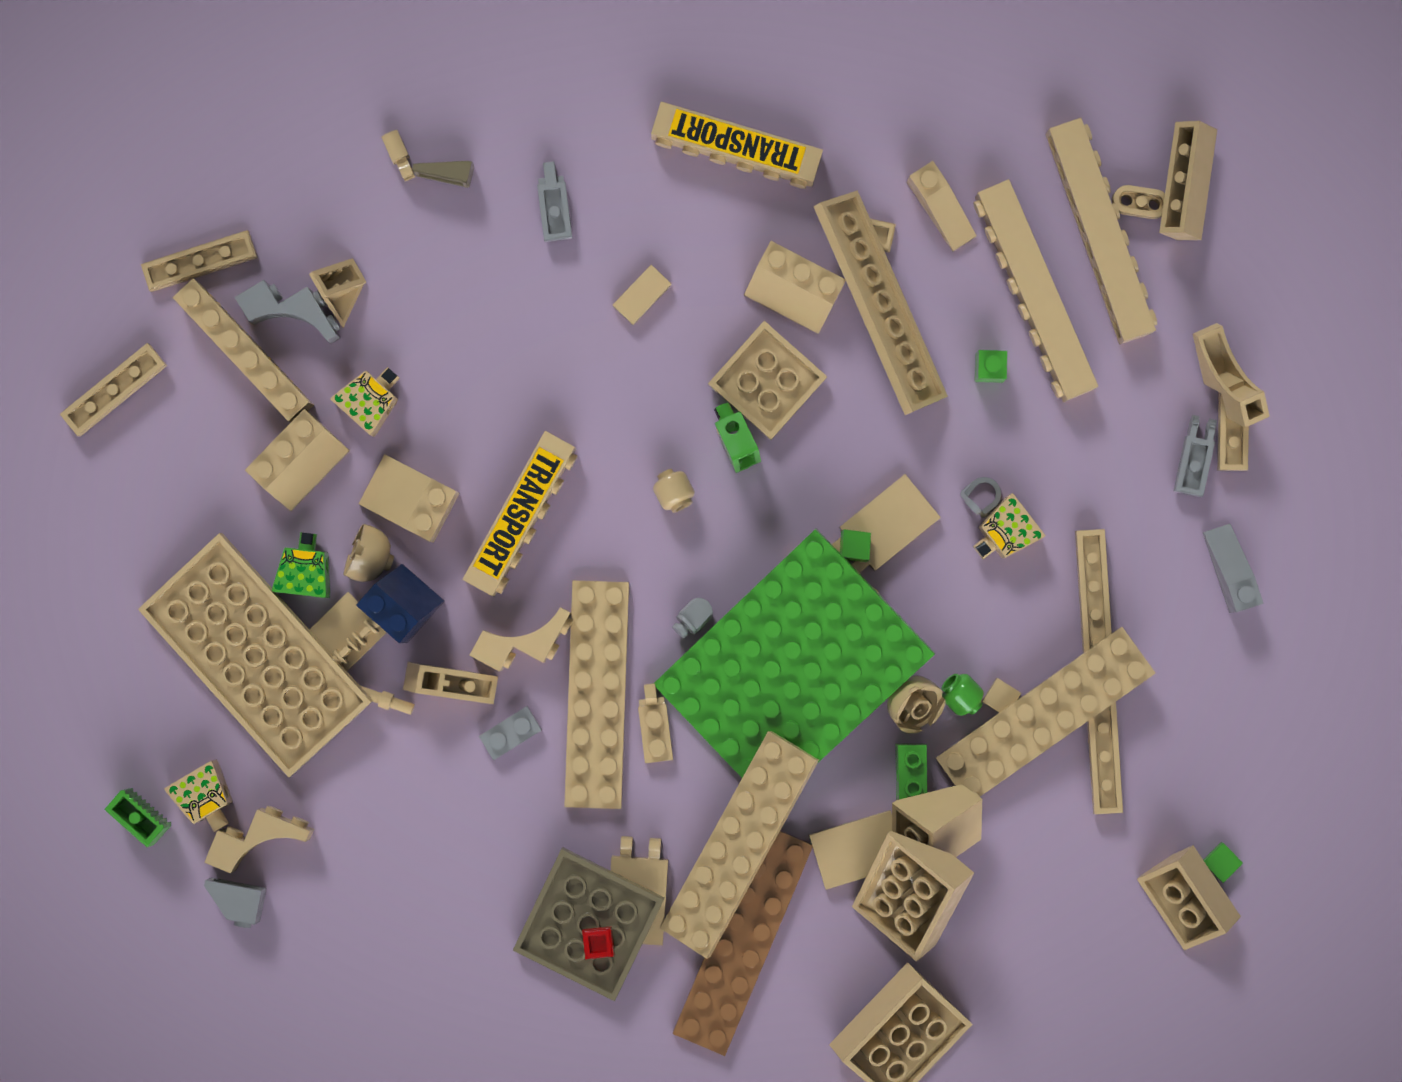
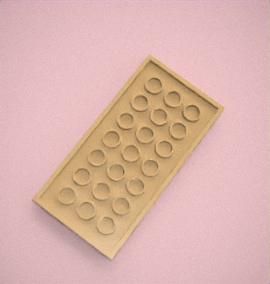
(255, 655)

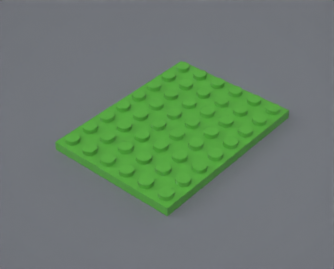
(795, 658)

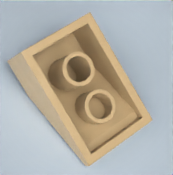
(409, 498)

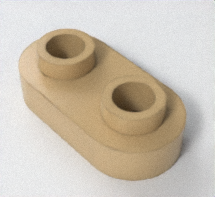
(1139, 201)

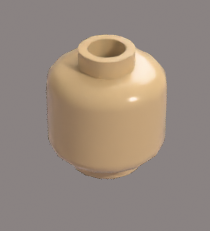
(673, 490)

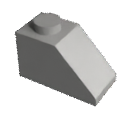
(237, 900)

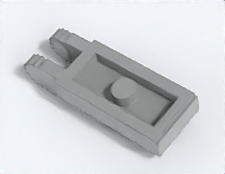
(1195, 459)

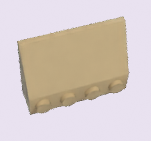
(912, 892)
(900, 1031)

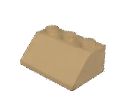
(794, 287)
(297, 460)
(1189, 898)

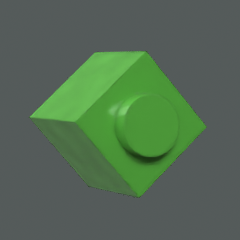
(990, 366)

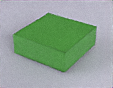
(855, 545)
(1222, 862)

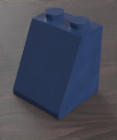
(400, 603)

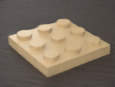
(767, 380)

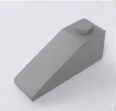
(1232, 569)

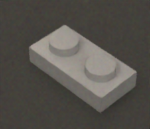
(510, 733)

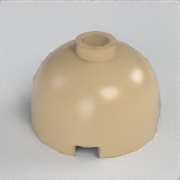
(369, 555)
(915, 704)

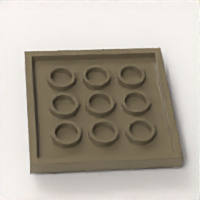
(586, 897)

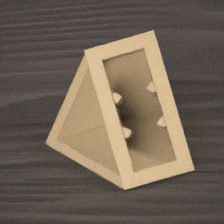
(339, 287)

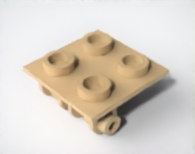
(347, 632)

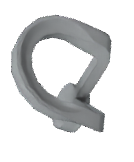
(988, 509)

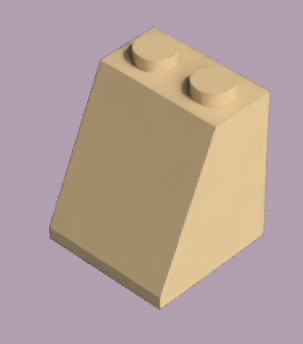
(941, 818)

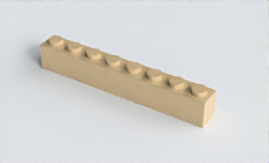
(1100, 230)
(1035, 290)

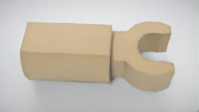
(398, 153)

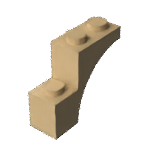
(1220, 371)
(541, 644)
(231, 847)

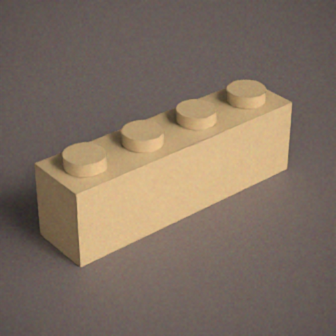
(1188, 180)

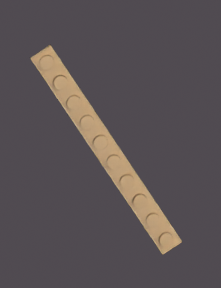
(1095, 627)

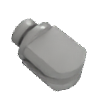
(693, 617)

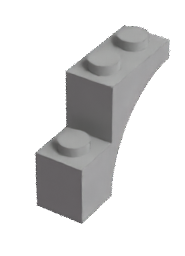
(263, 303)

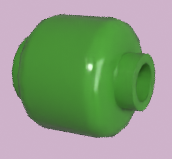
(962, 694)

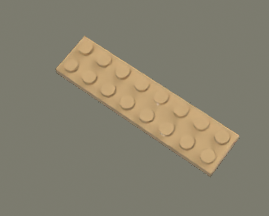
(880, 301)
(596, 694)
(1046, 714)
(739, 844)

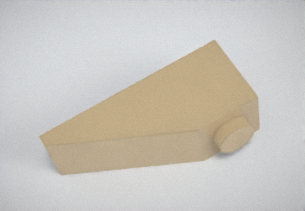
(941, 205)
(450, 683)

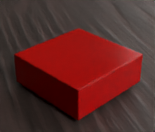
(598, 942)

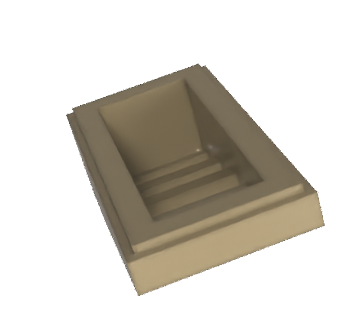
(453, 172)

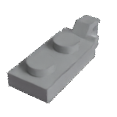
(554, 205)

